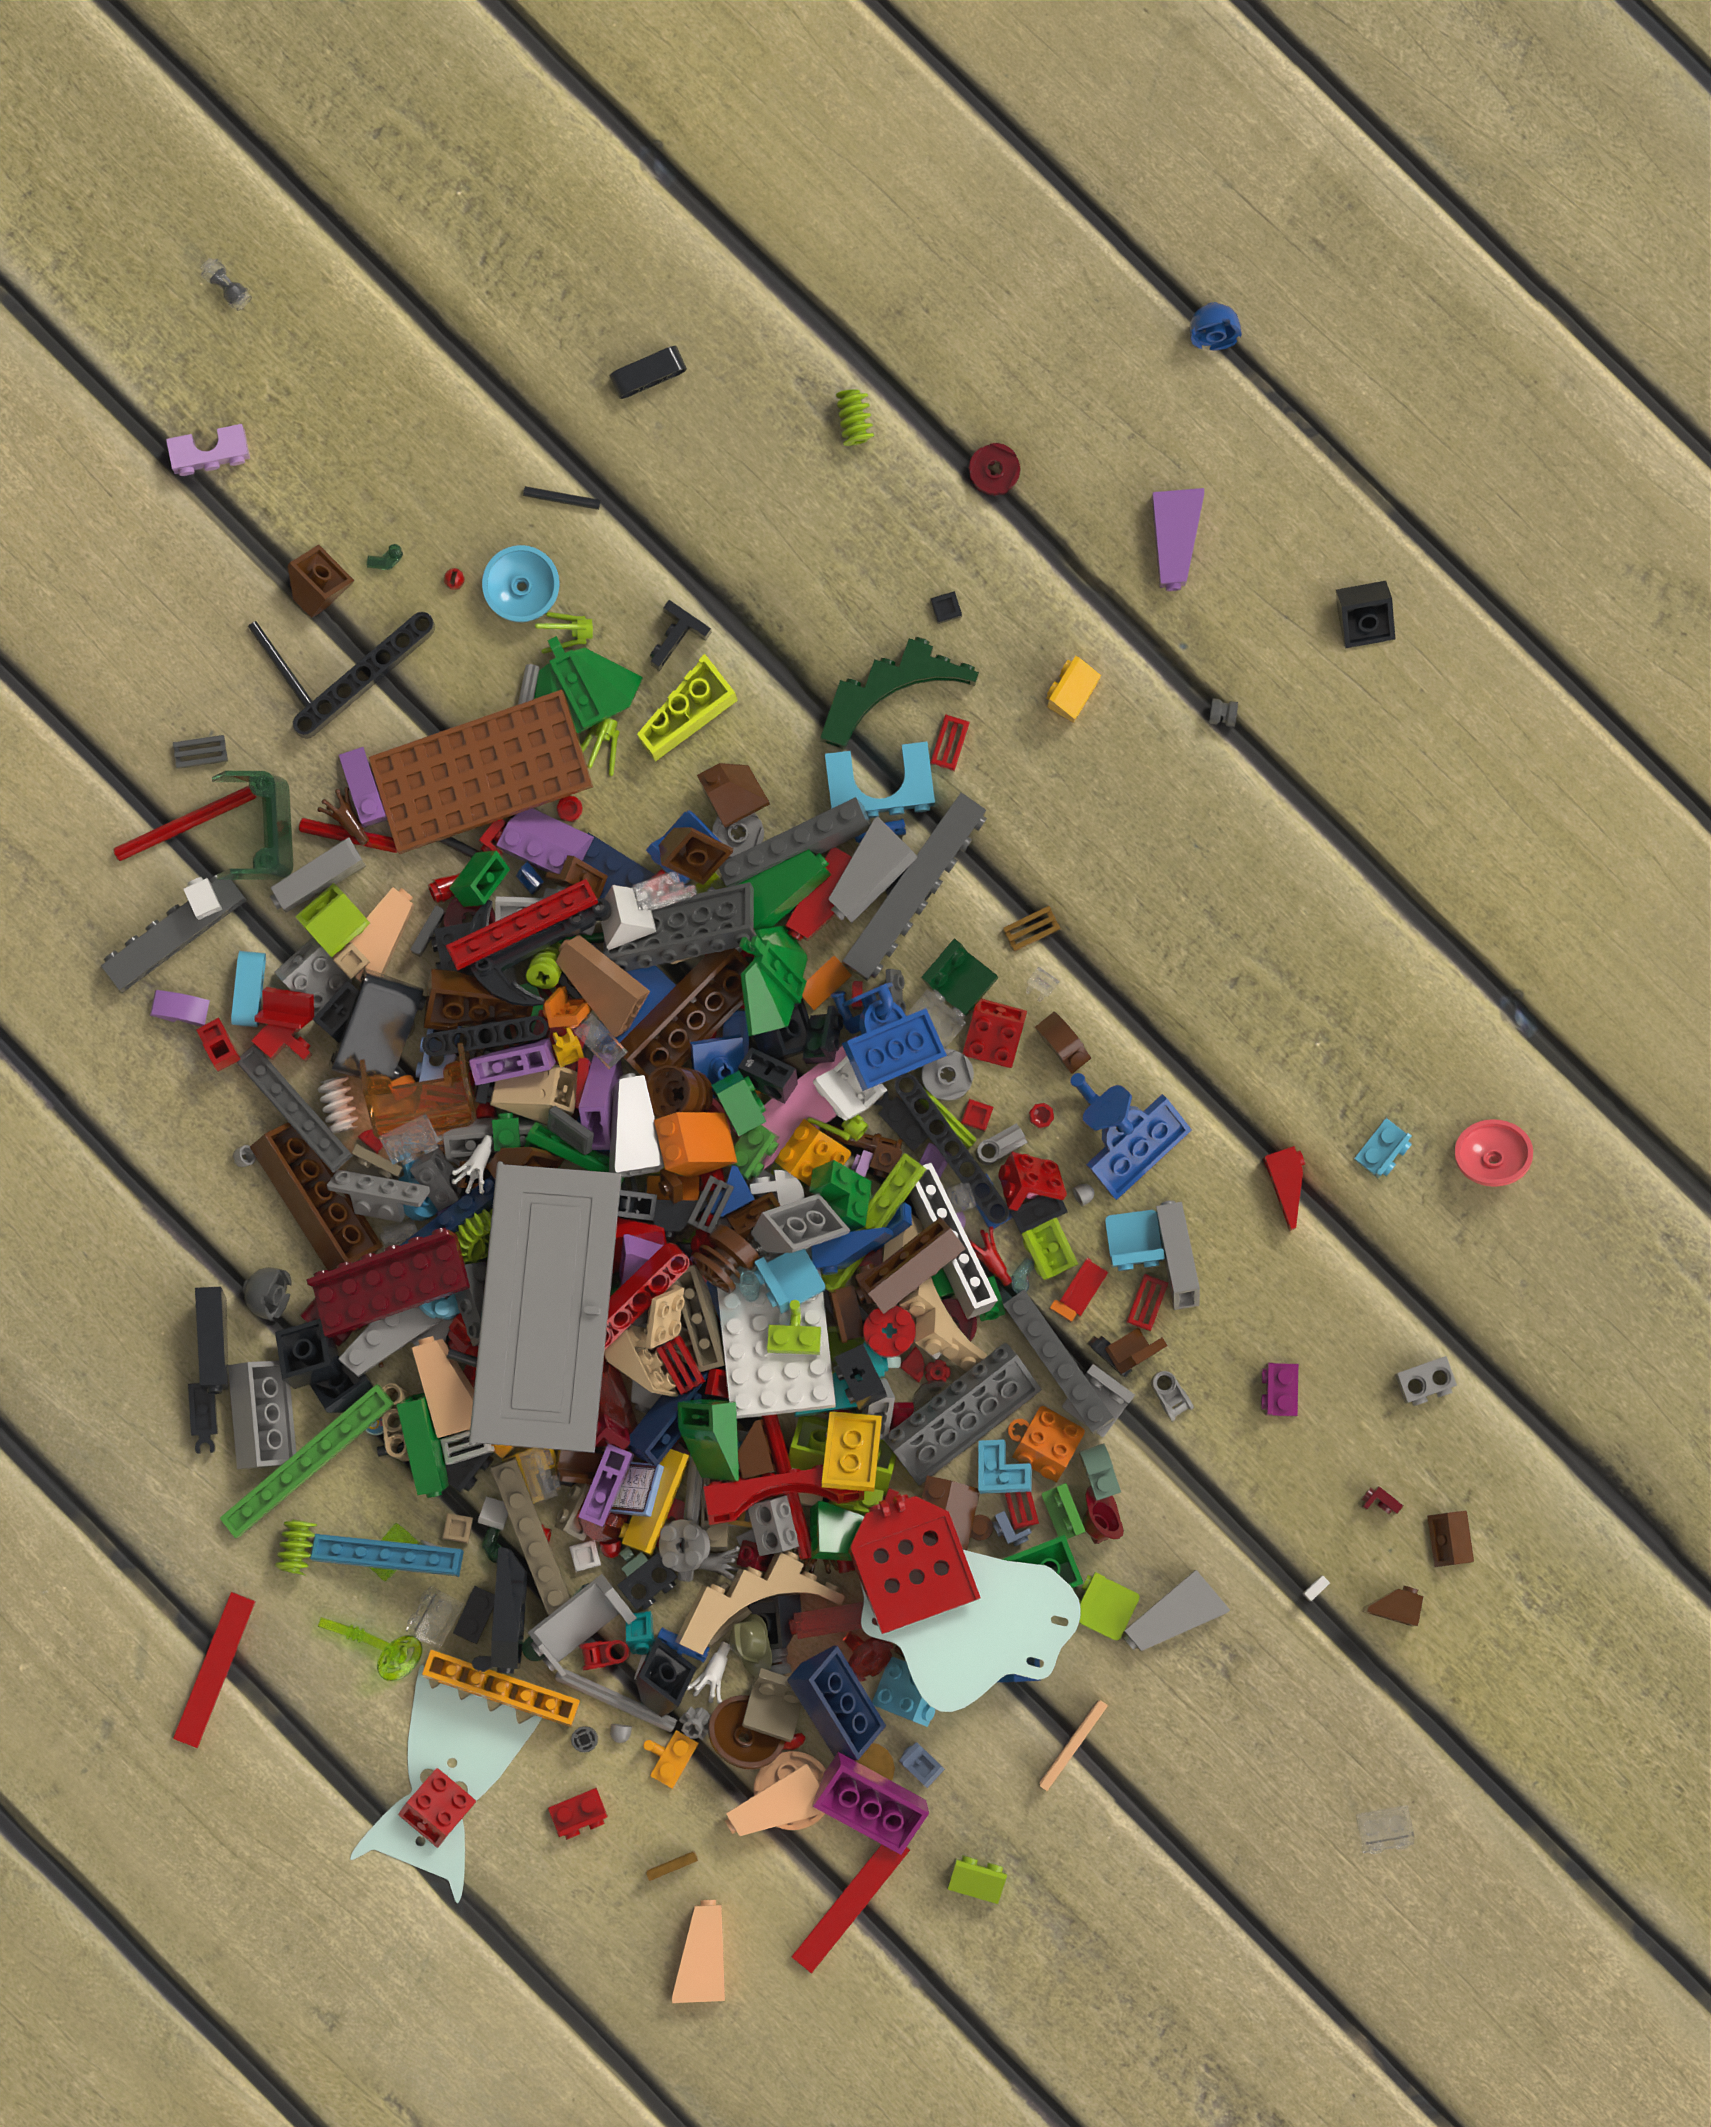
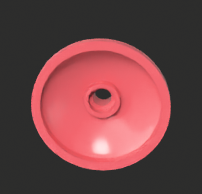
(1494, 1142)

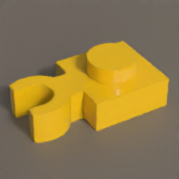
(567, 1048)

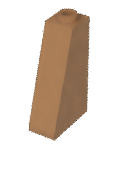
(602, 983)

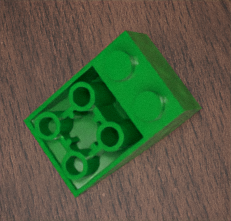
(711, 1437)

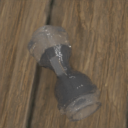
(233, 292)

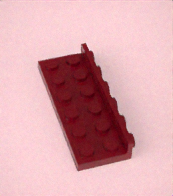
(389, 1282)

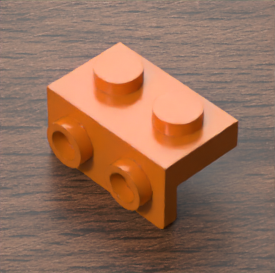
(565, 1011)

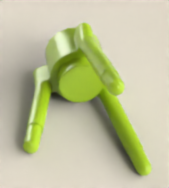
(581, 628)
(603, 732)
(853, 1127)

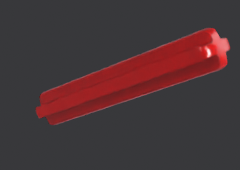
(339, 833)

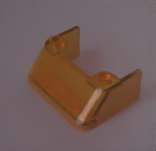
(444, 1100)

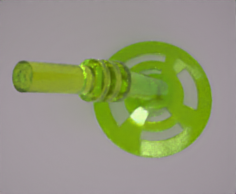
(392, 1650)

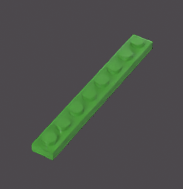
(307, 1461)

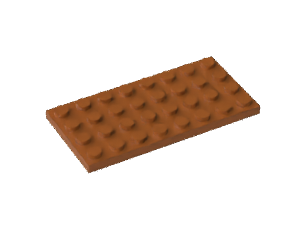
(480, 772)

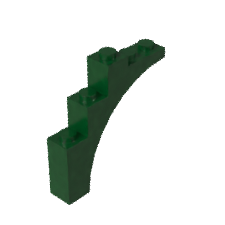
(885, 678)

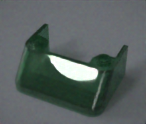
(276, 858)

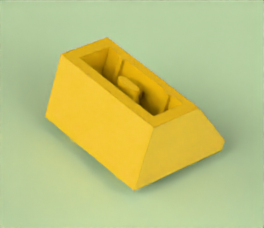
(1073, 690)

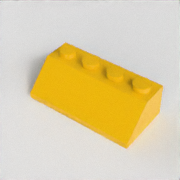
(644, 1531)

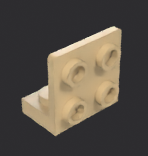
(665, 1316)

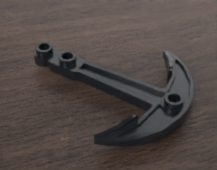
(494, 980)

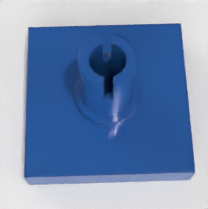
(717, 1056)

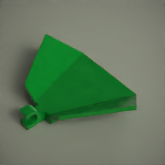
(590, 682)
(772, 979)

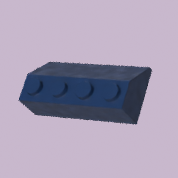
(837, 1703)

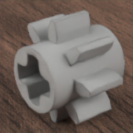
(695, 1723)

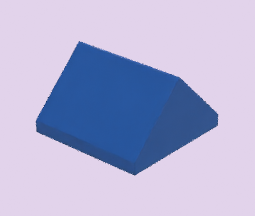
(740, 1195)

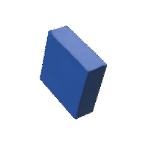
(529, 878)

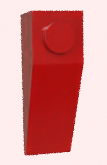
(1286, 1176)

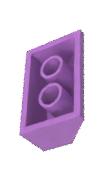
(543, 840)

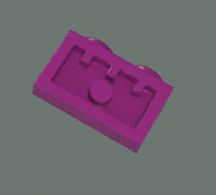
(1281, 1389)

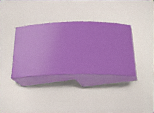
(180, 1007)

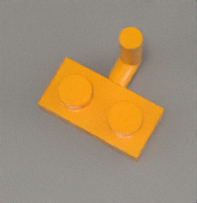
(672, 1758)

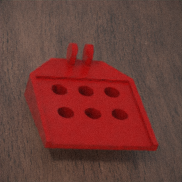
(908, 1522)

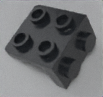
(445, 936)

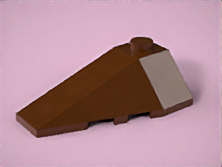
(460, 1000)

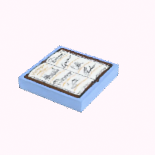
(638, 1490)

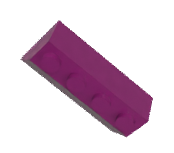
(870, 1803)

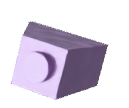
(634, 1254)

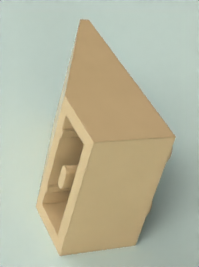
(537, 1093)
(639, 1362)

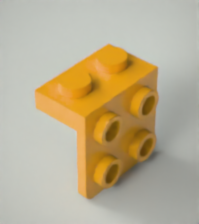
(808, 1150)

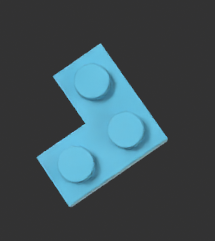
(996, 1475)

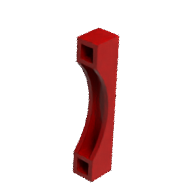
(729, 1500)

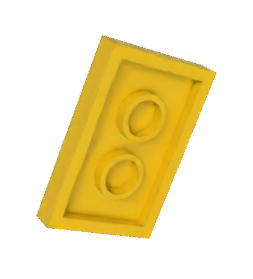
(851, 1451)

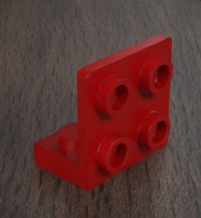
(994, 1033)
(437, 1807)

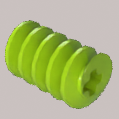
(854, 417)
(543, 969)
(295, 1546)

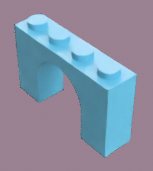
(913, 794)

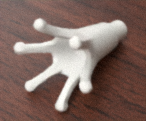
(476, 1164)
(713, 1674)

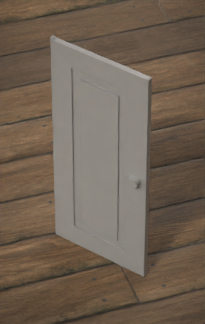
(545, 1308)

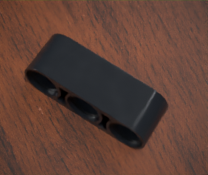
(648, 372)

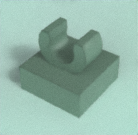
(633, 1561)

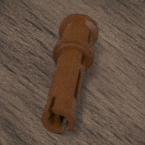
(866, 1142)

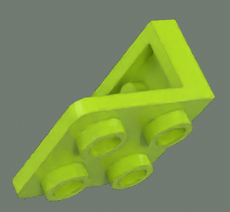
(1106, 1606)

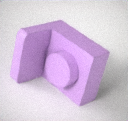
(862, 1163)

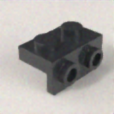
(462, 1474)

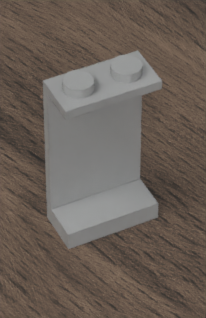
(577, 1621)

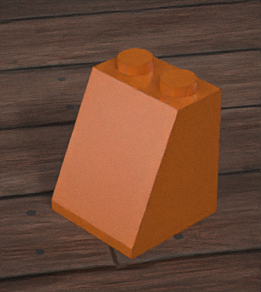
(695, 1142)

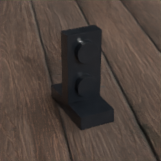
(676, 632)

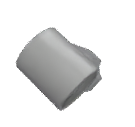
(1002, 1143)

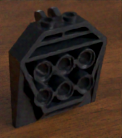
(507, 1616)

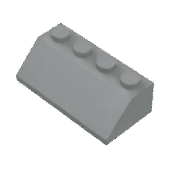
(261, 1415)

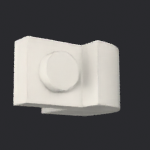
(786, 1185)

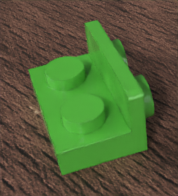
(753, 1149)
(1063, 1511)

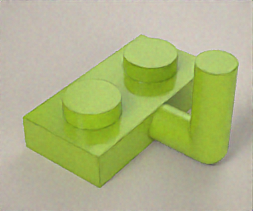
(794, 1338)

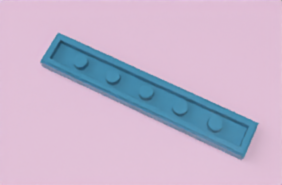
(387, 1555)

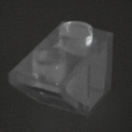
(599, 1041)

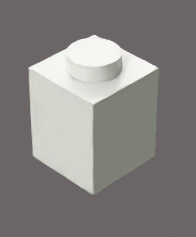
(202, 898)

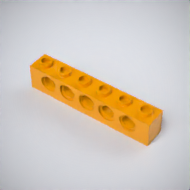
(501, 1688)

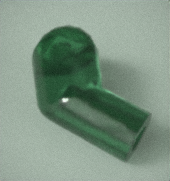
(388, 560)
(490, 1543)

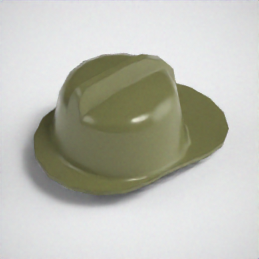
(751, 1643)

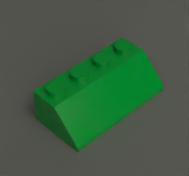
(1055, 1555)

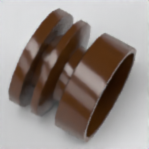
(678, 1090)
(721, 1262)

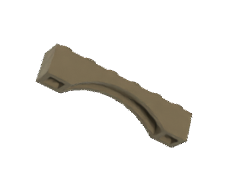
(530, 1534)

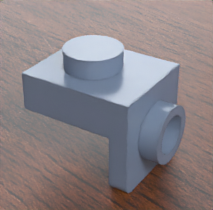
(1003, 1527)
(921, 1764)

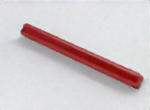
(183, 823)
(782, 1465)

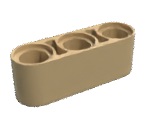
(392, 1435)

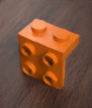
(1049, 1443)

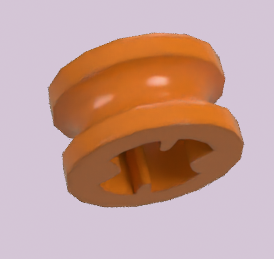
(1021, 1422)

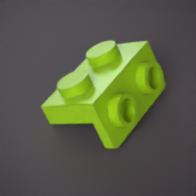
(1049, 1249)

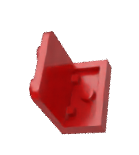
(1029, 1174)

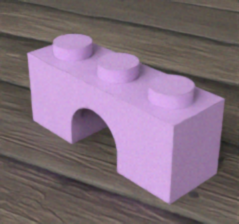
(231, 449)

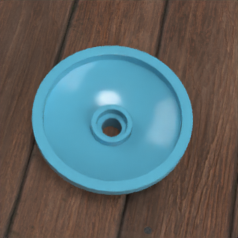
(517, 566)

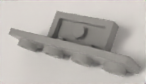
(378, 1195)

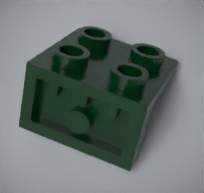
(959, 977)

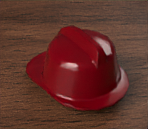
(1102, 1518)

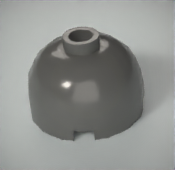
(267, 1291)

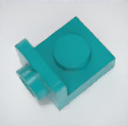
(640, 1633)

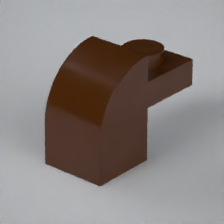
(1063, 1042)

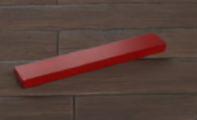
(521, 924)
(214, 1670)
(847, 1907)

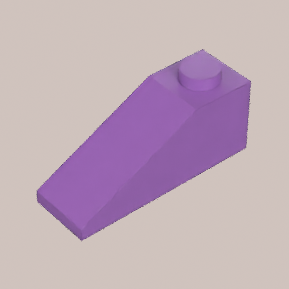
(363, 787)
(513, 1062)
(606, 1485)

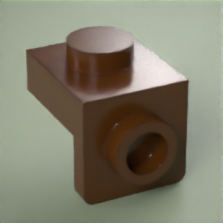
(884, 1160)

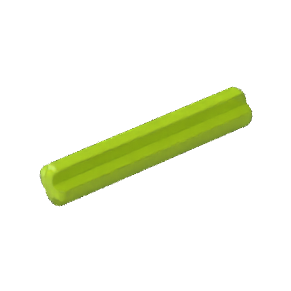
(964, 1135)

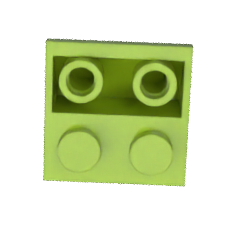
(332, 920)
(977, 1880)

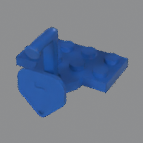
(888, 1038)
(1138, 1139)

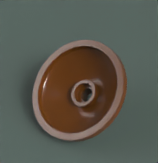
(724, 1734)

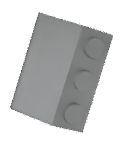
(798, 1225)

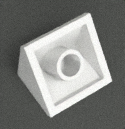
(626, 920)

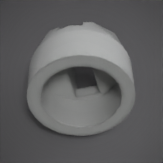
(241, 1151)
(1083, 1194)
(620, 1733)

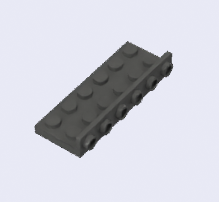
(692, 928)
(962, 1413)

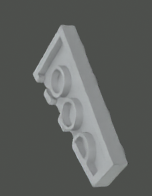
(385, 1338)

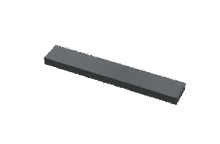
(294, 1108)

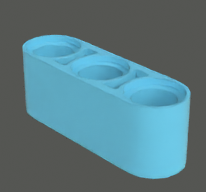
(248, 988)

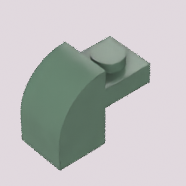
(1100, 1471)

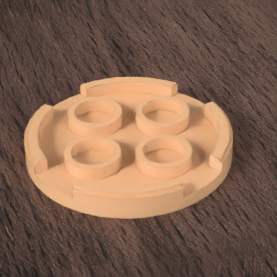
(782, 1766)

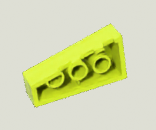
(687, 709)

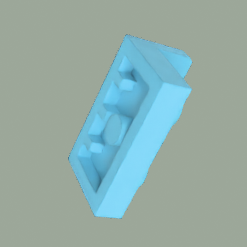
(1382, 1148)

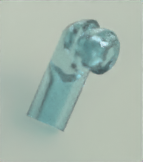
(1020, 1277)

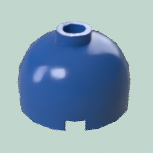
(1215, 327)

